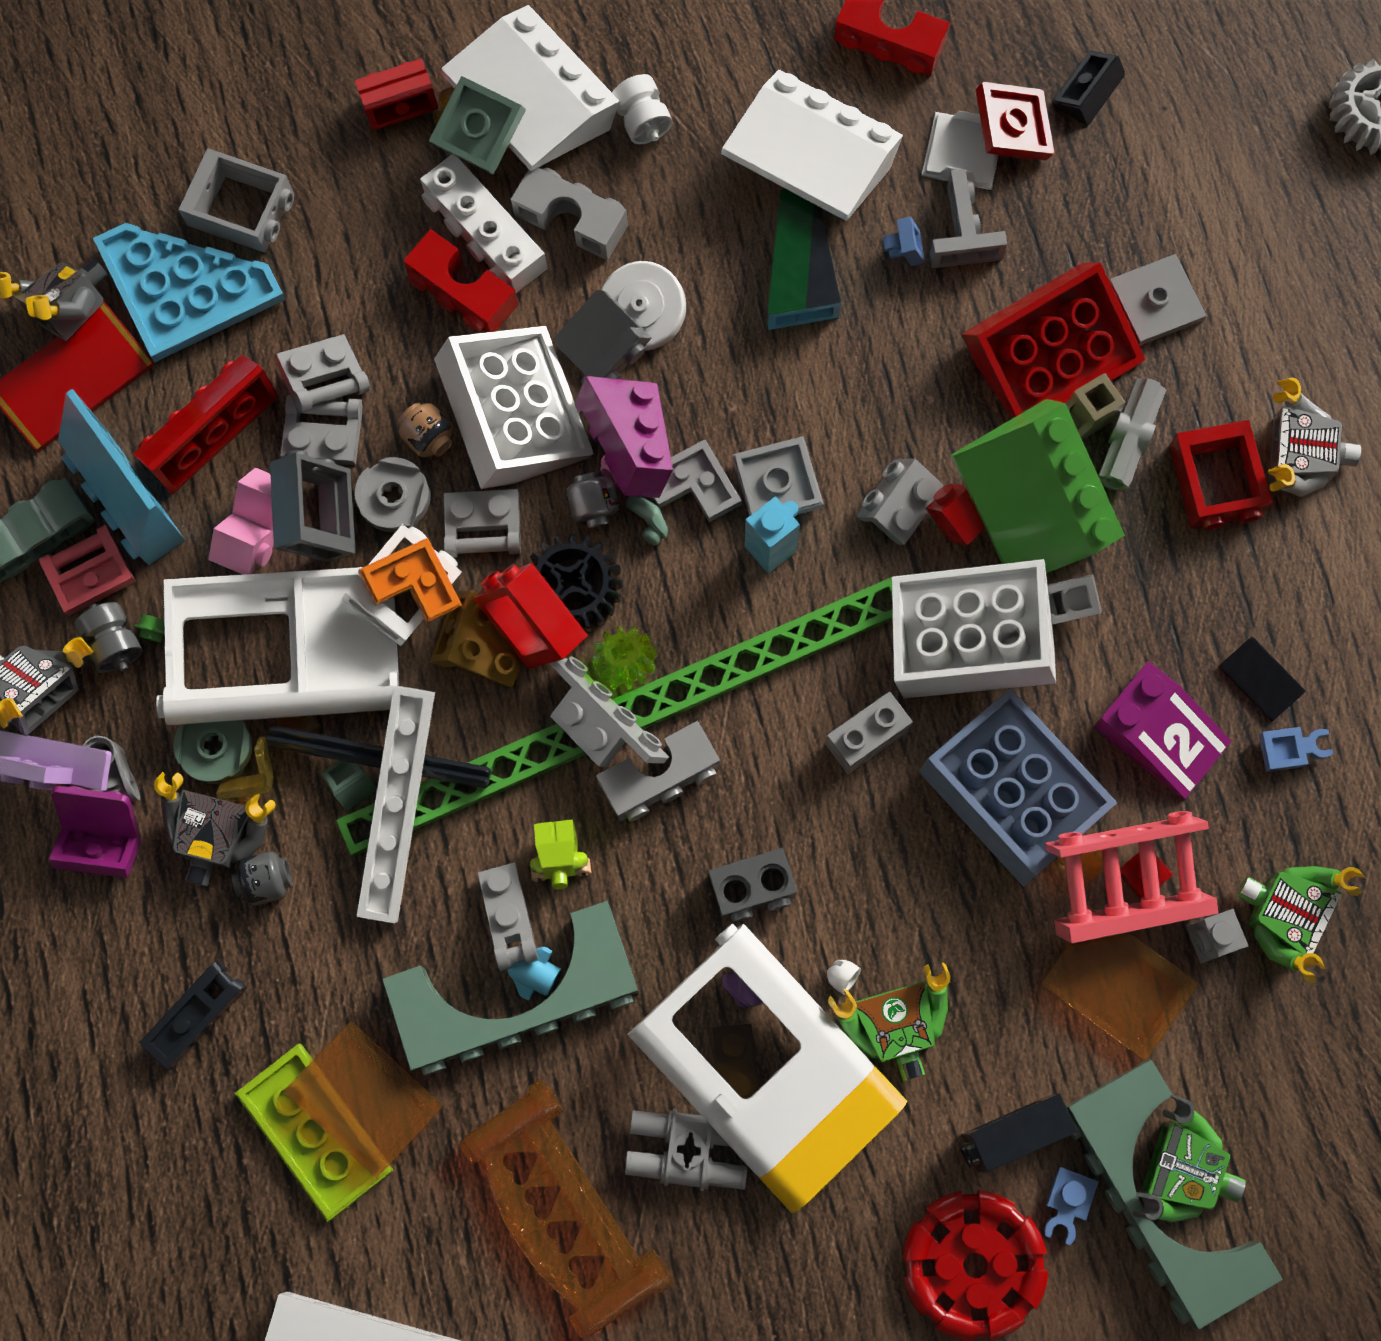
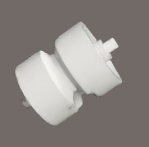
(643, 113)

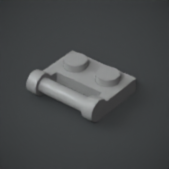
(317, 364)
(324, 440)
(482, 513)

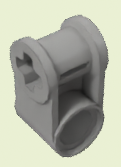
(120, 777)

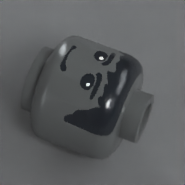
(262, 878)

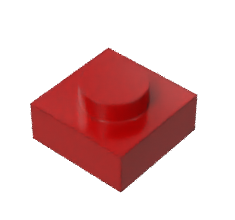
(1132, 874)

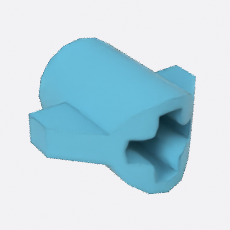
(535, 976)

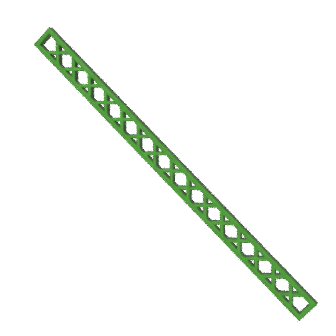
(647, 692)

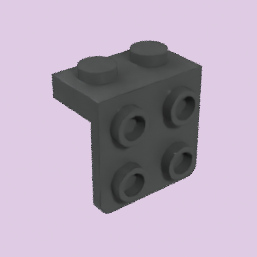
(602, 338)

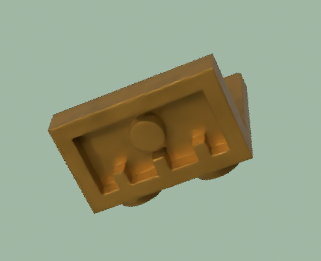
(475, 644)

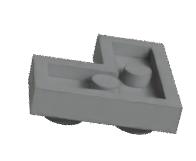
(700, 473)

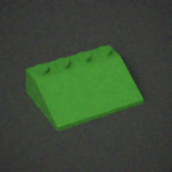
(1038, 489)

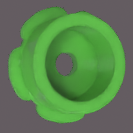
(151, 628)

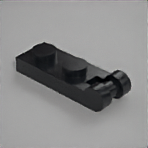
(192, 1015)

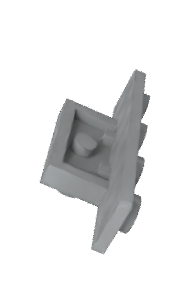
(597, 721)

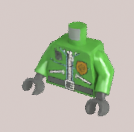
(1186, 1169)

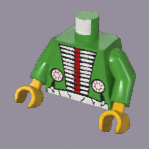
(1295, 911)

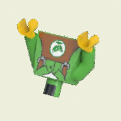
(898, 1021)

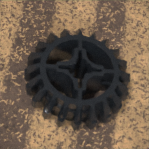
(587, 558)

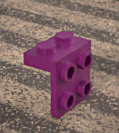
(96, 832)

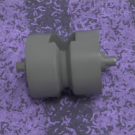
(110, 641)

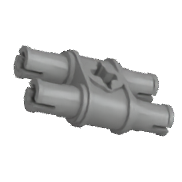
(671, 1165)

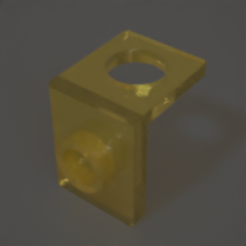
(247, 787)

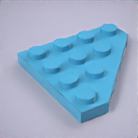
(181, 289)

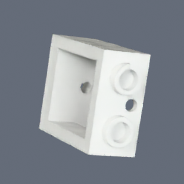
(380, 614)

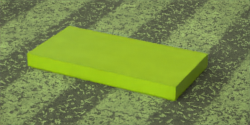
(311, 1154)

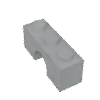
(546, 195)
(633, 792)

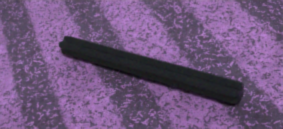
(372, 755)

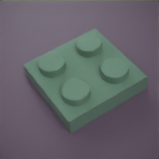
(477, 125)

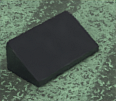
(1090, 86)
(1262, 678)

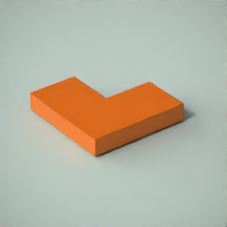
(415, 570)

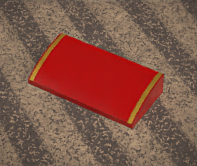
(92, 362)

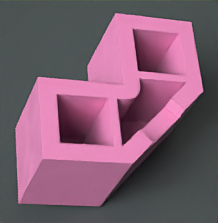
(246, 536)

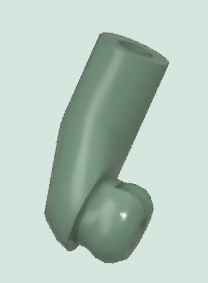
(653, 517)

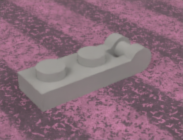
(507, 915)

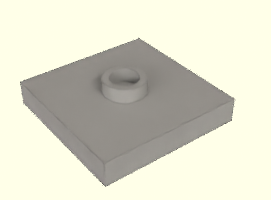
(1158, 299)
(778, 471)

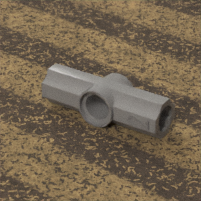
(1131, 434)

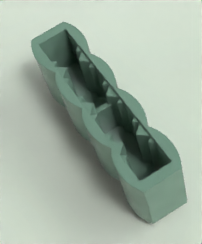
(40, 526)

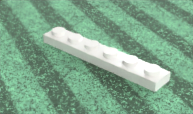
(395, 804)

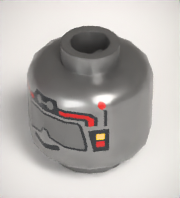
(592, 499)

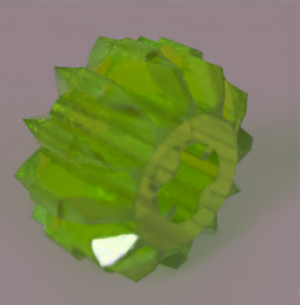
(630, 644)

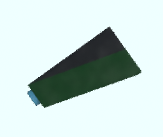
(802, 268)

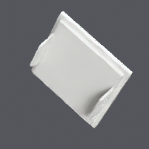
(959, 144)

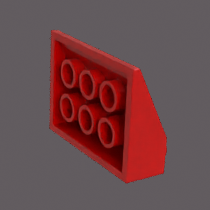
(1054, 340)

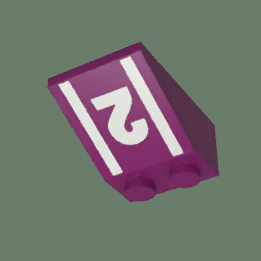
(1163, 730)

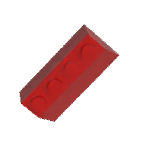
(206, 423)

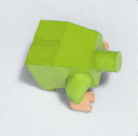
(558, 854)

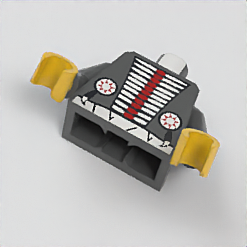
(38, 683)

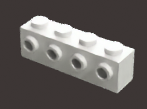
(482, 223)

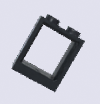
(1017, 1133)

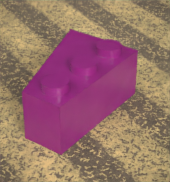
(631, 430)

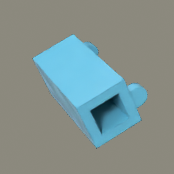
(772, 533)

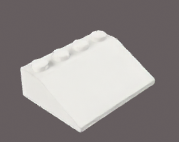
(540, 72)
(813, 145)
(512, 404)
(972, 629)

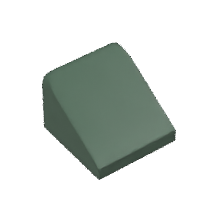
(348, 783)

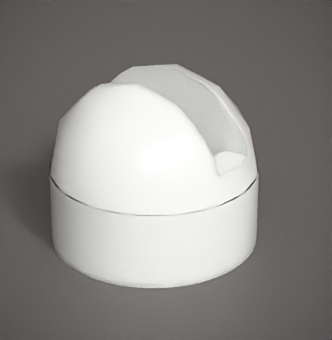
(843, 975)

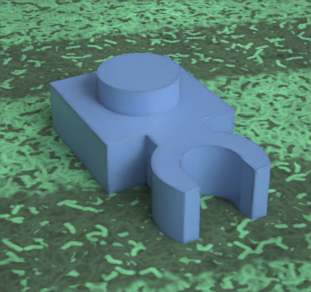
(1289, 750)
(1071, 1197)

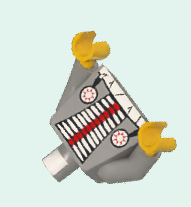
(1305, 444)

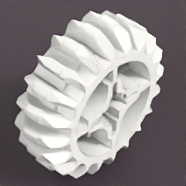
(1359, 112)

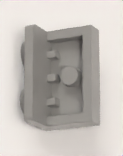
(900, 499)

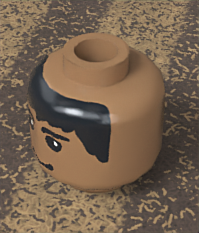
(426, 430)

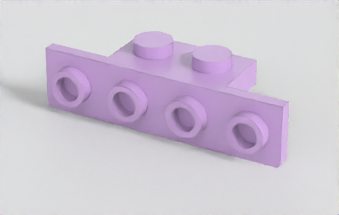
(51, 762)

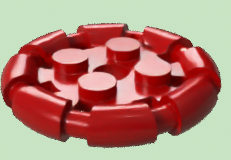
(1000, 1268)

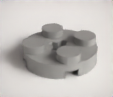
(382, 478)

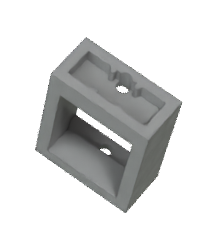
(206, 185)

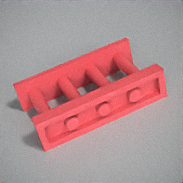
(1154, 908)

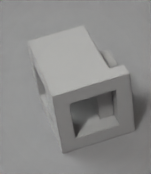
(1217, 936)

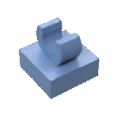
(906, 242)

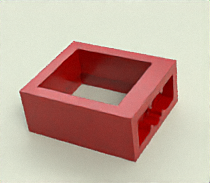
(1211, 440)
(529, 615)

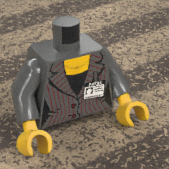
(60, 297)
(210, 828)

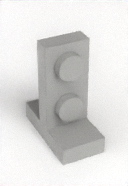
(968, 244)

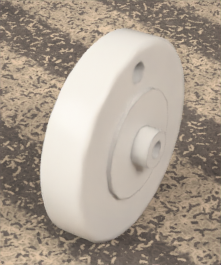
(650, 298)

